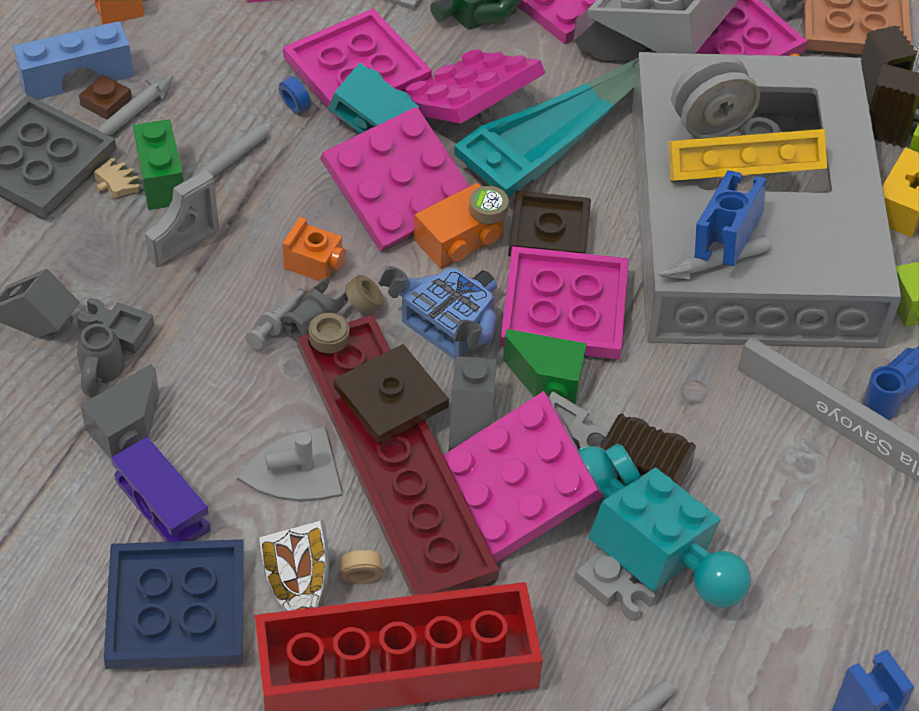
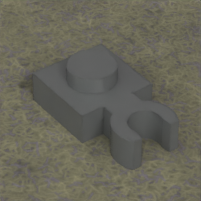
(125, 321)

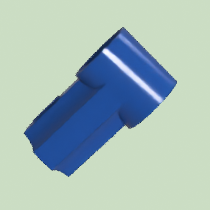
(893, 383)

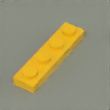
(747, 154)

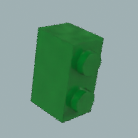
(157, 162)

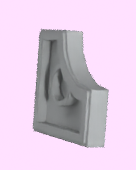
(187, 221)

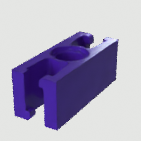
(160, 493)

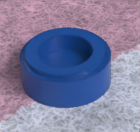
(294, 94)

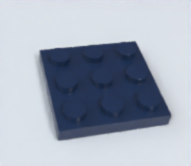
(175, 604)

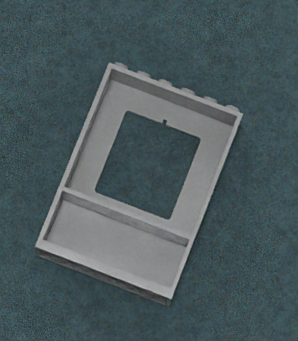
(830, 252)

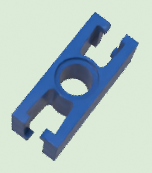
(730, 218)
(880, 690)

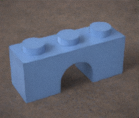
(47, 61)

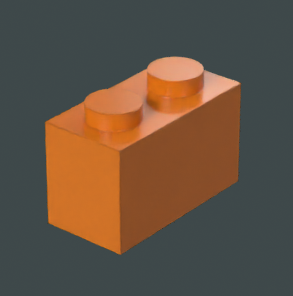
(450, 232)

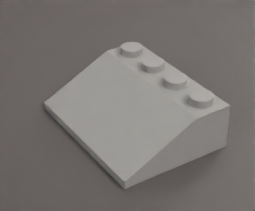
(663, 24)

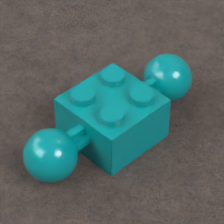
(661, 531)

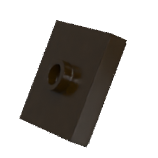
(550, 222)
(391, 393)

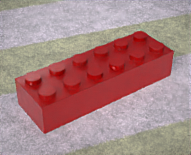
(399, 650)

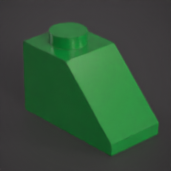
(545, 363)

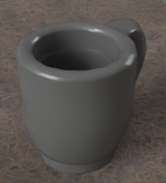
(98, 357)

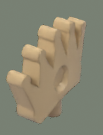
(116, 179)

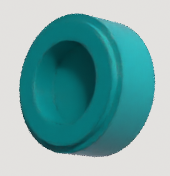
(623, 464)

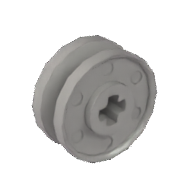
(715, 97)

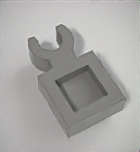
(574, 419)
(610, 581)

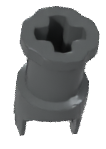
(314, 304)

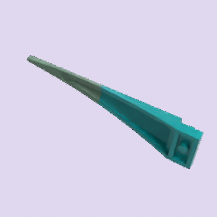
(532, 140)

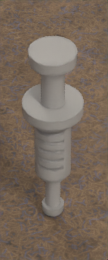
(270, 321)

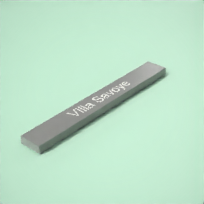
(831, 407)

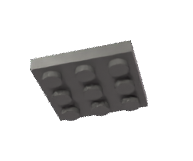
(46, 154)

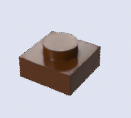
(105, 97)

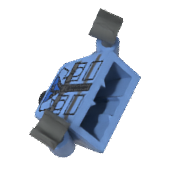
(446, 307)

